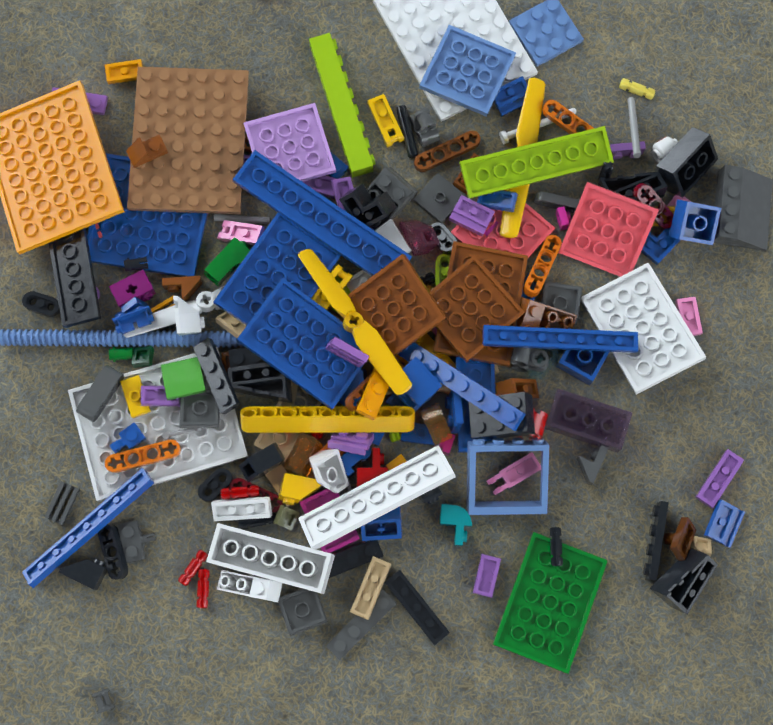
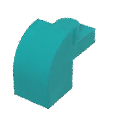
(456, 516)

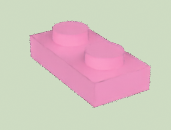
(689, 312)

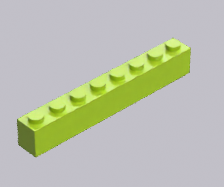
(341, 105)

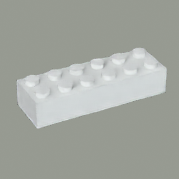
(270, 558)

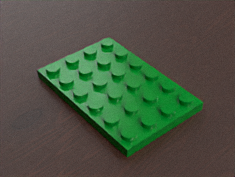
(550, 604)

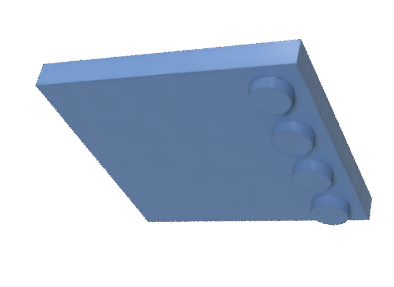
(467, 70)

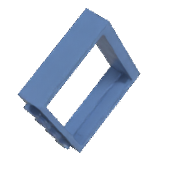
(506, 507)

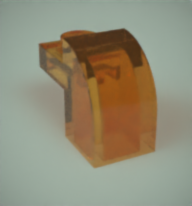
(436, 423)

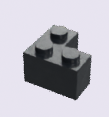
(364, 208)

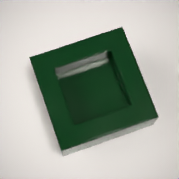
(142, 356)

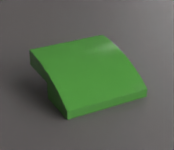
(183, 378)

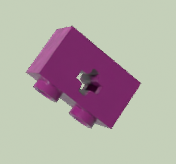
(137, 281)

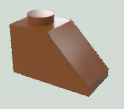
(517, 385)

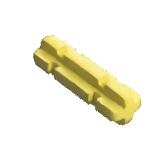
(637, 88)

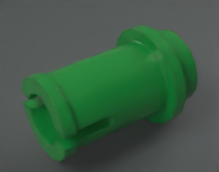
(120, 354)

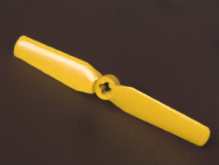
(526, 134)
(364, 334)

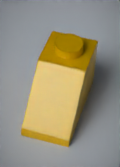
(296, 488)

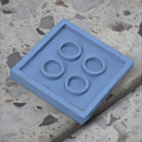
(546, 31)

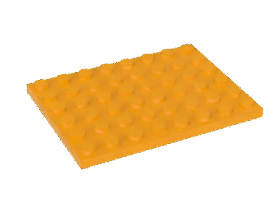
(54, 169)

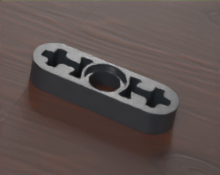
(120, 556)

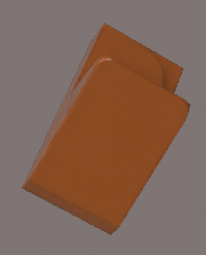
(146, 151)
(188, 285)

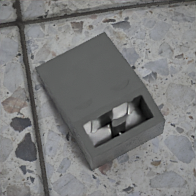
(397, 188)

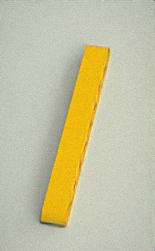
(324, 420)

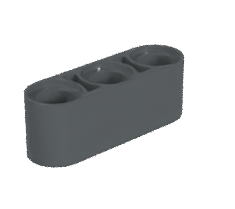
(100, 393)

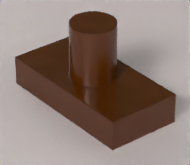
(681, 539)

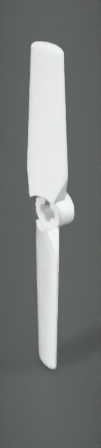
(167, 316)

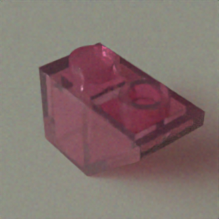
(419, 236)

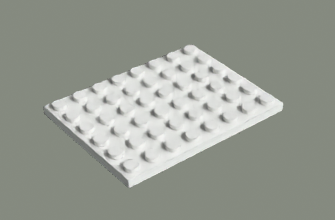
(422, 24)
(198, 449)

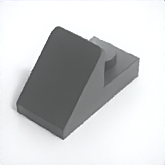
(591, 468)

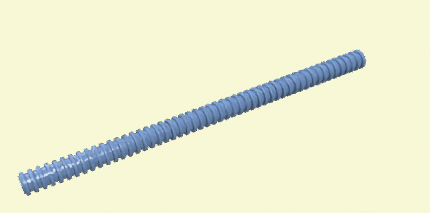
(112, 338)

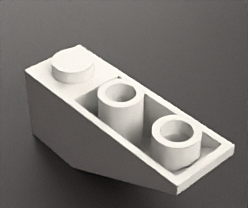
(249, 586)

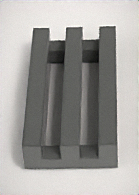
(55, 499)

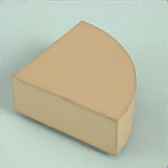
(702, 544)

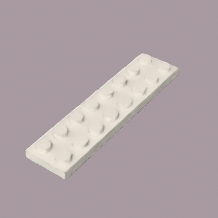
(376, 497)

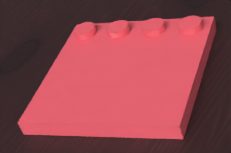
(608, 230)
(530, 237)

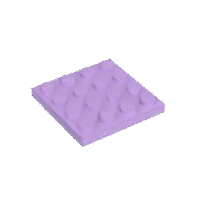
(293, 142)

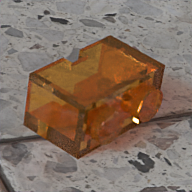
(298, 459)

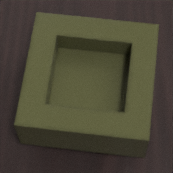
(286, 517)

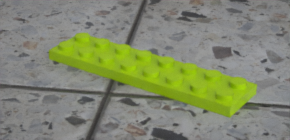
(536, 162)

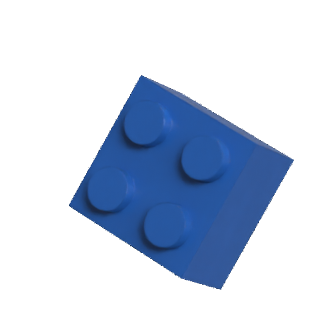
(695, 222)
(582, 364)

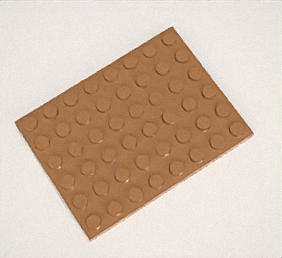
(204, 133)

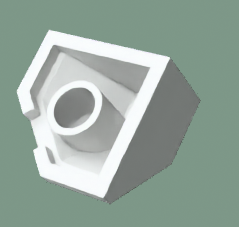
(187, 318)
(329, 470)

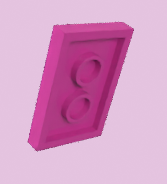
(318, 500)

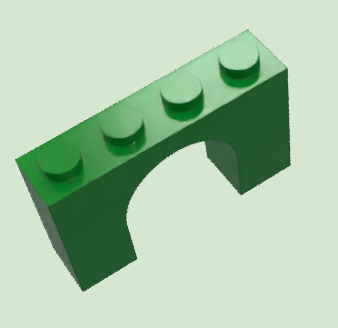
(226, 261)

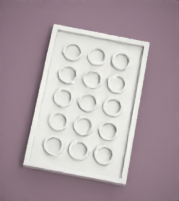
(643, 306)

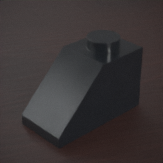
(86, 572)

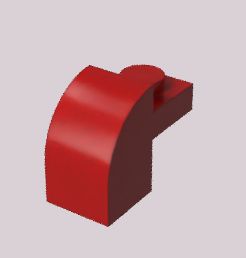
(367, 474)

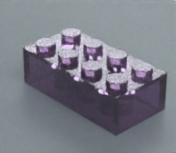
(599, 414)

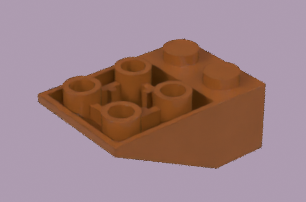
(544, 316)

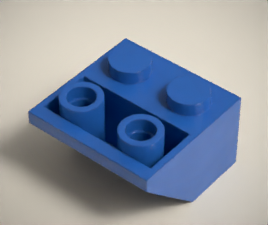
(423, 385)
(384, 527)

